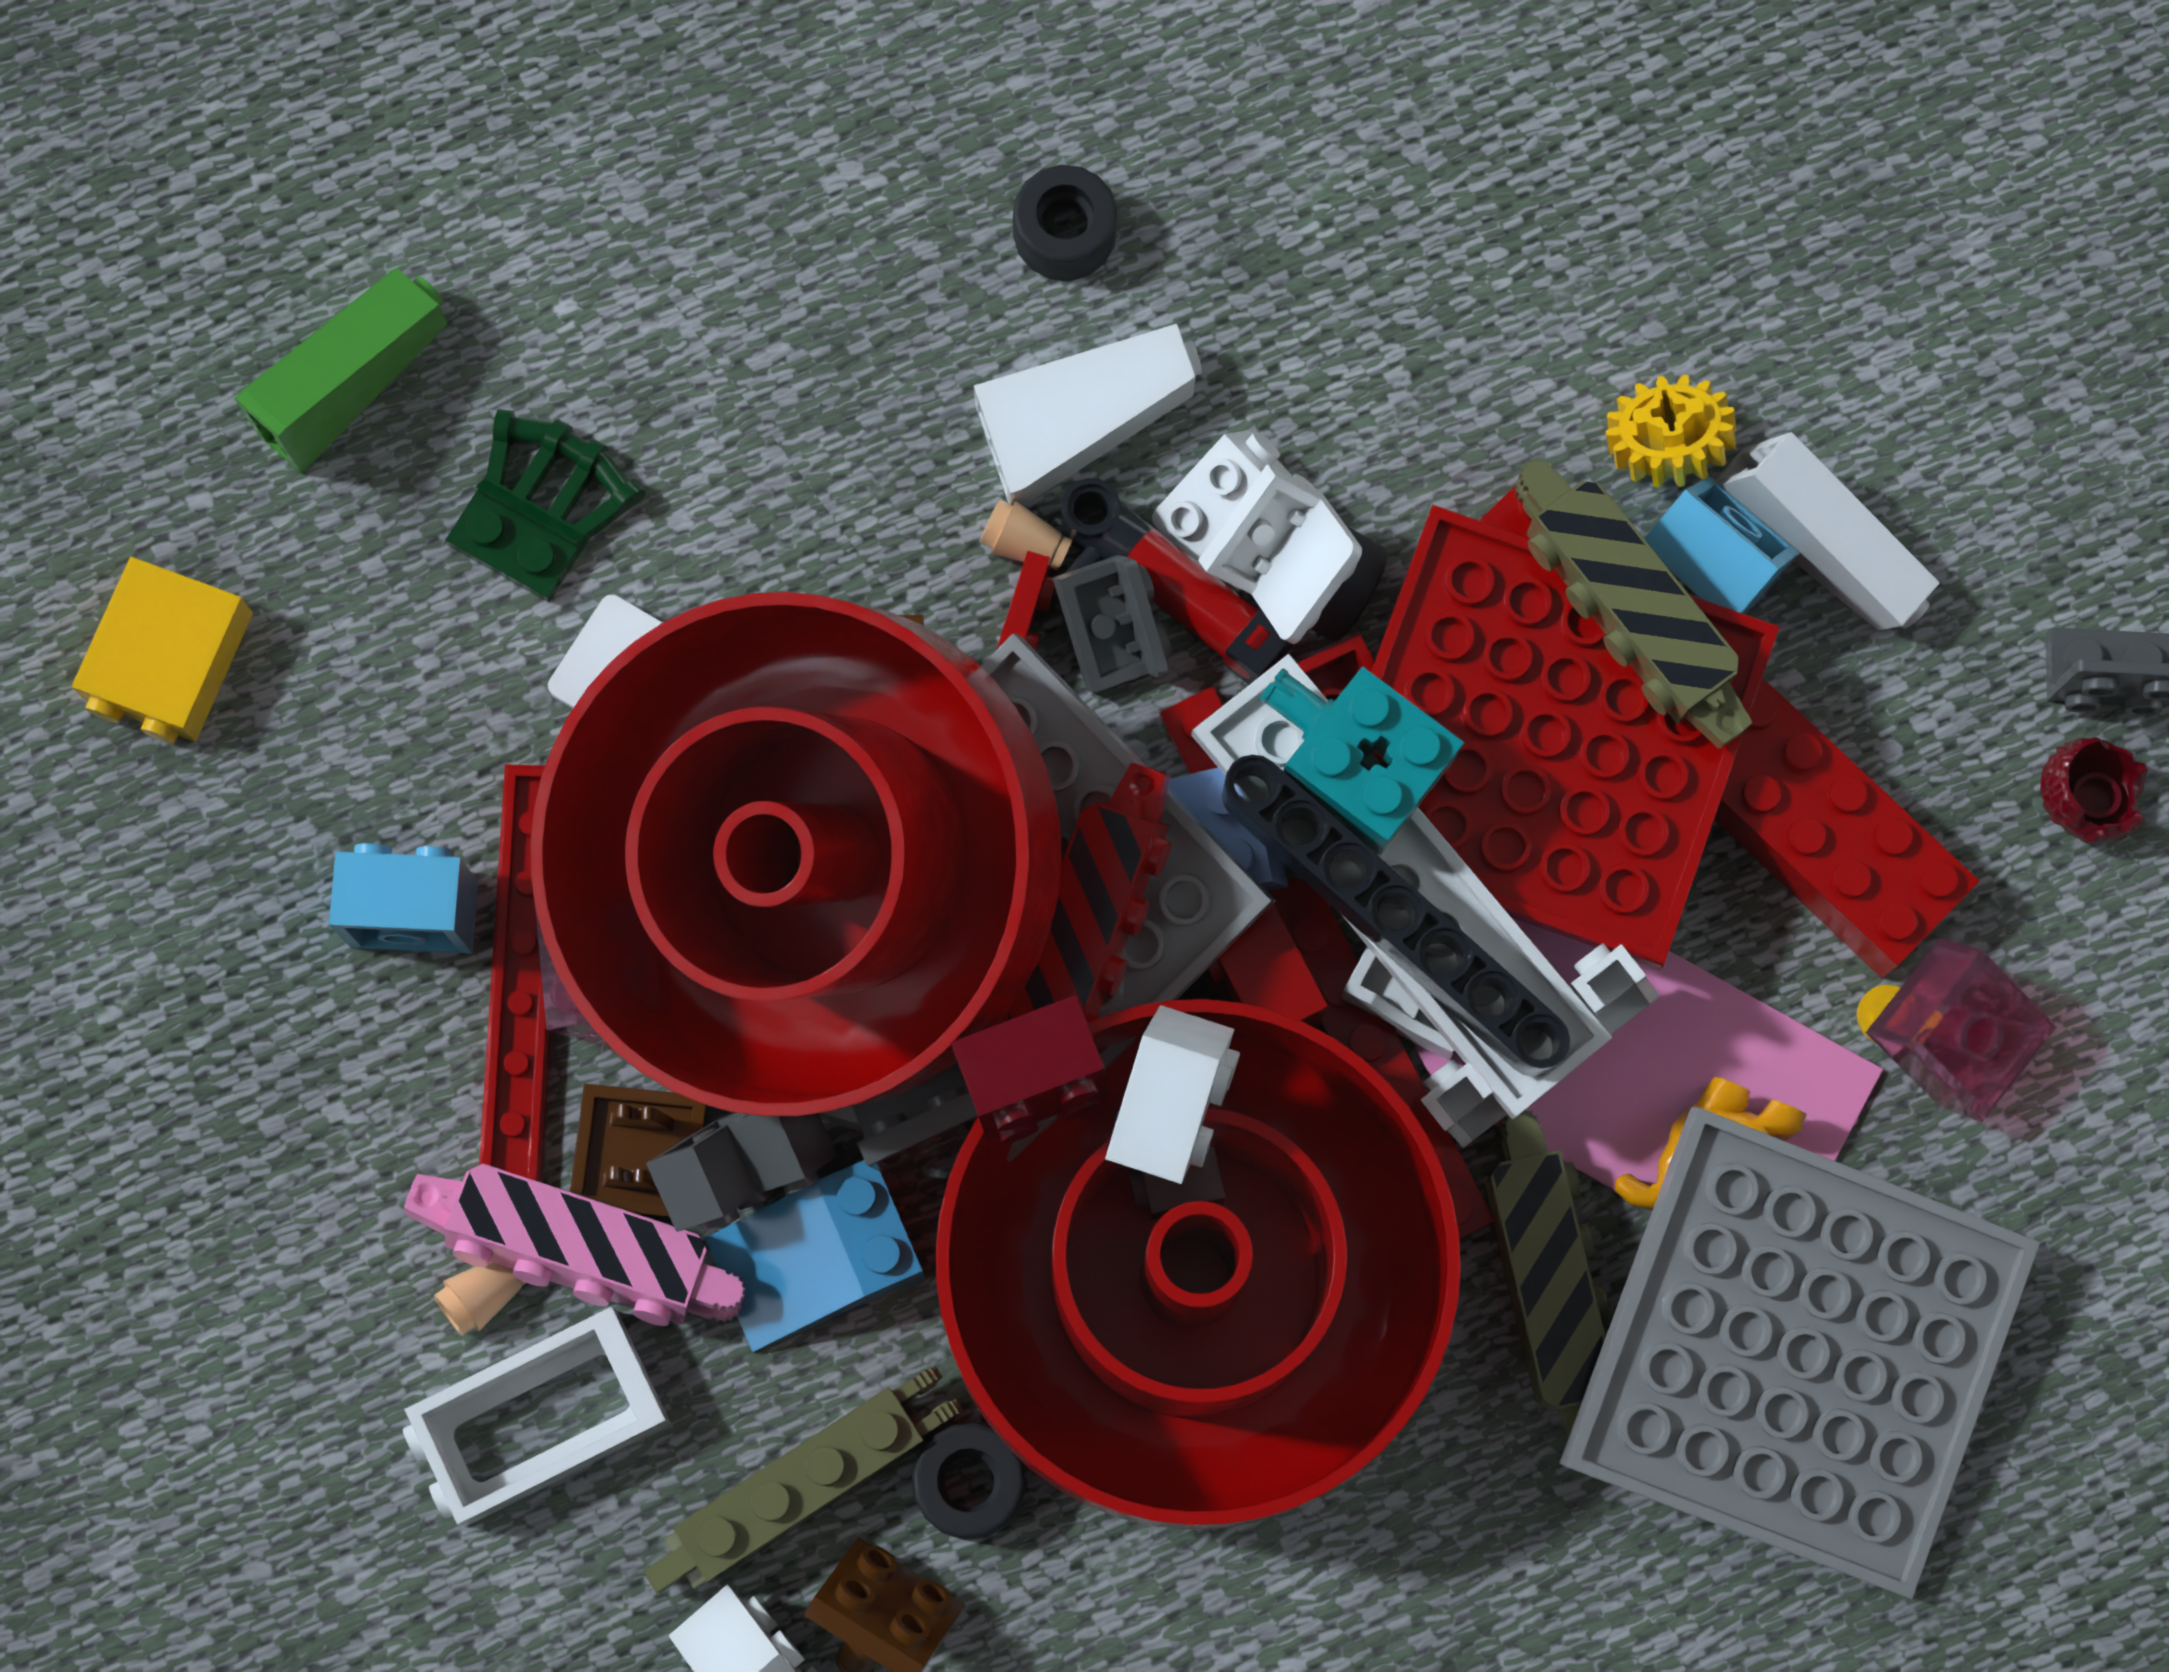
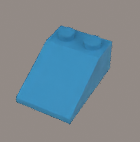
(816, 1255)

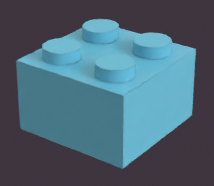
(1720, 547)
(403, 900)

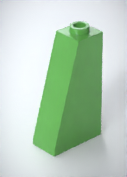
(342, 368)

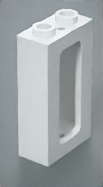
(439, 1415)

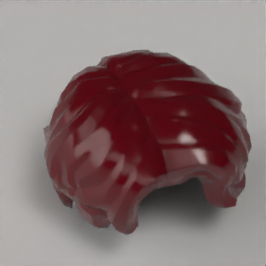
(2093, 790)

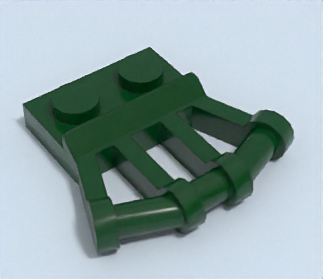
(522, 538)

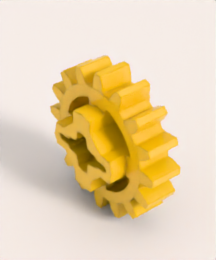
(1642, 434)

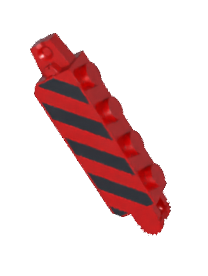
(1101, 895)

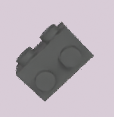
(1113, 622)

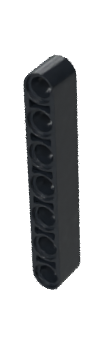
(1403, 946)

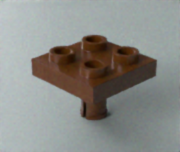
(882, 1612)

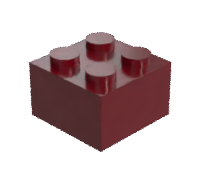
(1032, 1070)

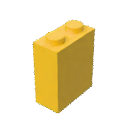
(161, 651)

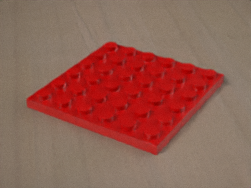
(1567, 779)

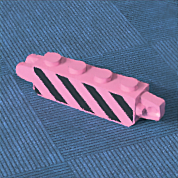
(576, 1244)

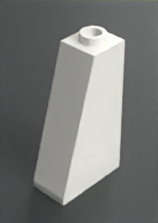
(1080, 407)
(1832, 530)

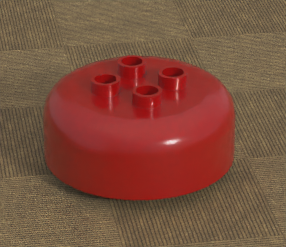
(818, 840)
(1226, 1348)

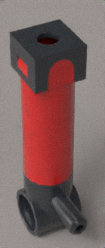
(1179, 582)

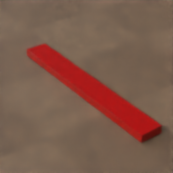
(517, 1029)

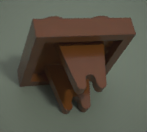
(617, 1138)

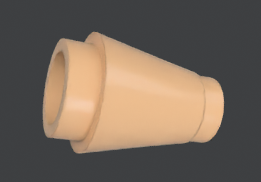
(1016, 530)
(477, 1296)

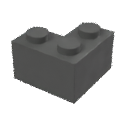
(737, 1165)

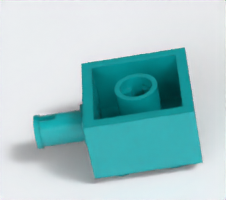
(1343, 730)

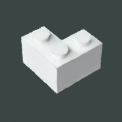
(1174, 1078)
(735, 1638)

